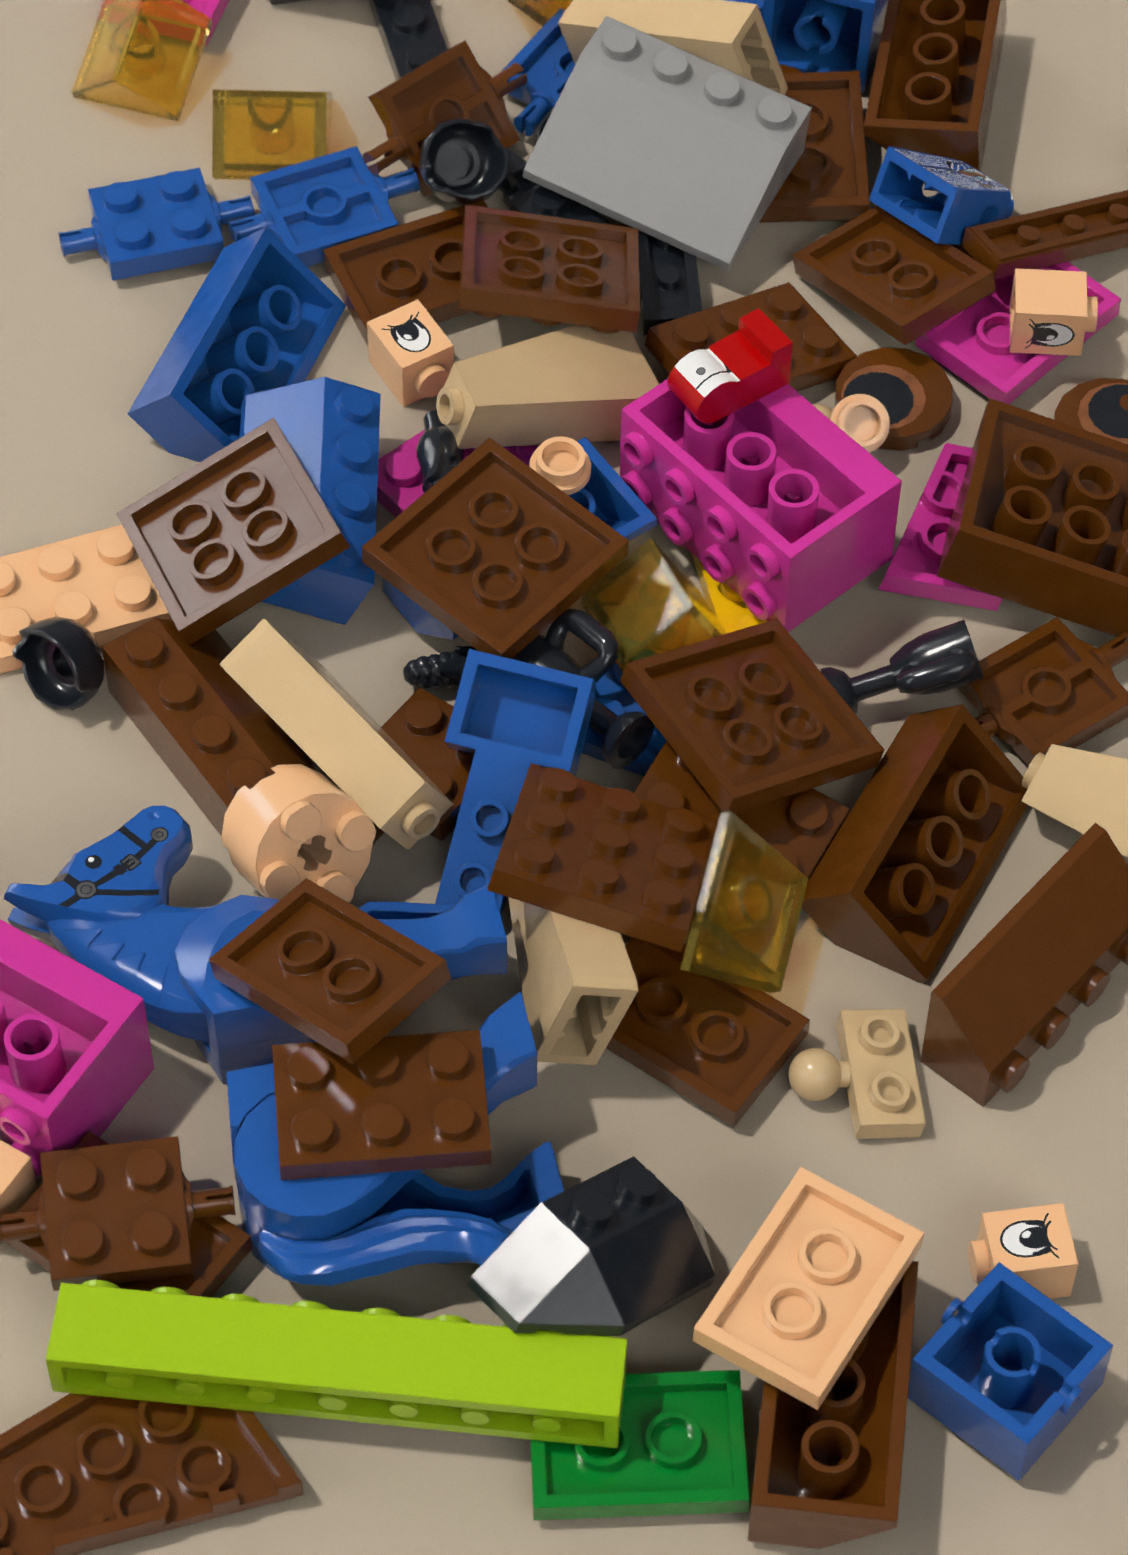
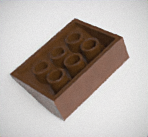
(1043, 519)

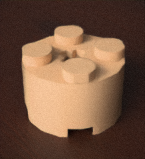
(297, 830)

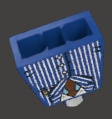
(962, 199)

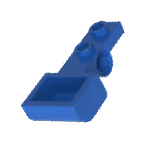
(507, 719)

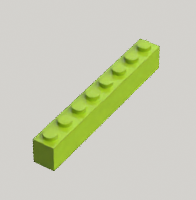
(336, 1364)

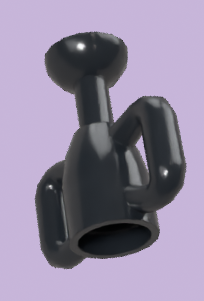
(923, 666)
(622, 735)

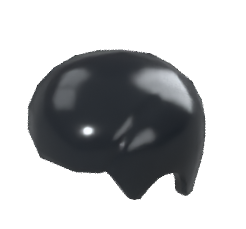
(463, 161)
(61, 662)

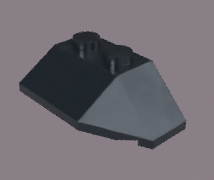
(598, 1258)

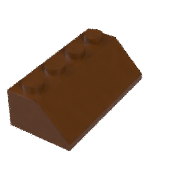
(937, 77)
(196, 714)
(917, 843)
(1031, 972)
(839, 1467)

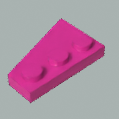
(920, 549)

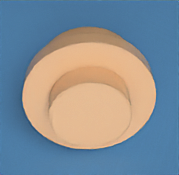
(863, 420)
(562, 464)

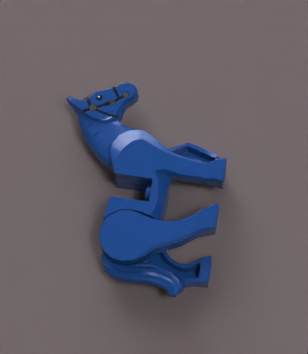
(325, 1231)

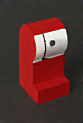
(734, 369)

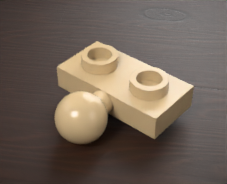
(874, 1069)

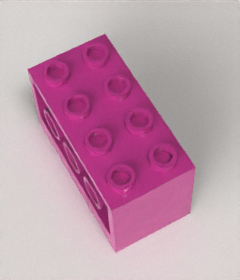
(763, 497)
(67, 1047)

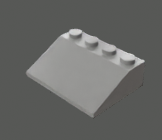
(668, 143)

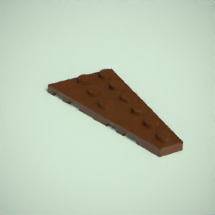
(128, 1469)

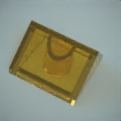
(143, 56)
(267, 130)
(650, 606)
(744, 910)

